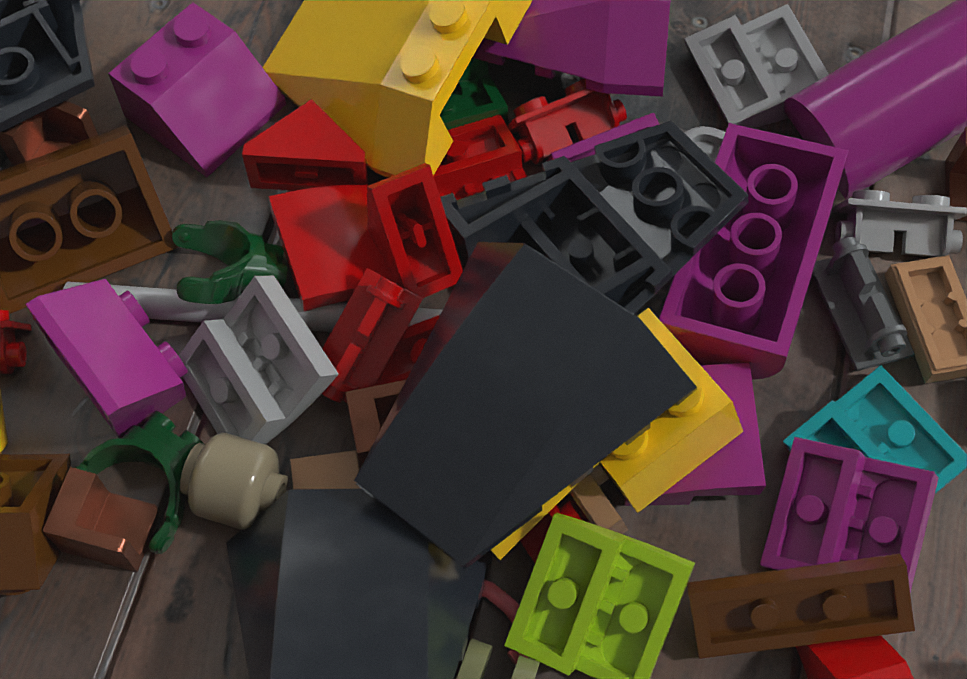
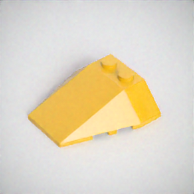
(387, 68)

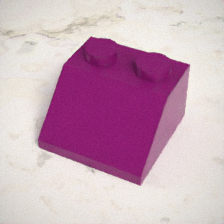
(196, 89)
(110, 352)

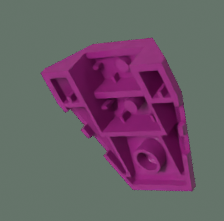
(607, 42)

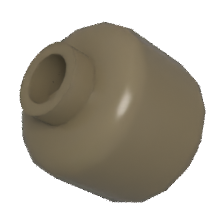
(232, 480)

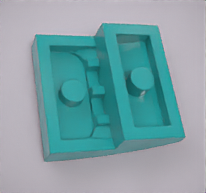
(887, 427)

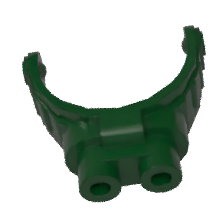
(238, 249)
(158, 447)

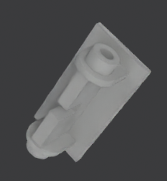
(924, 223)

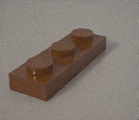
(801, 606)

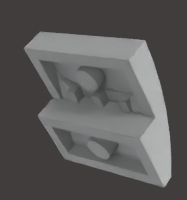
(755, 65)
(256, 364)

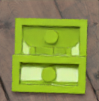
(598, 602)

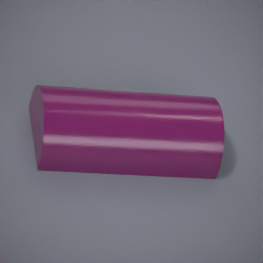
(891, 99)
(750, 280)

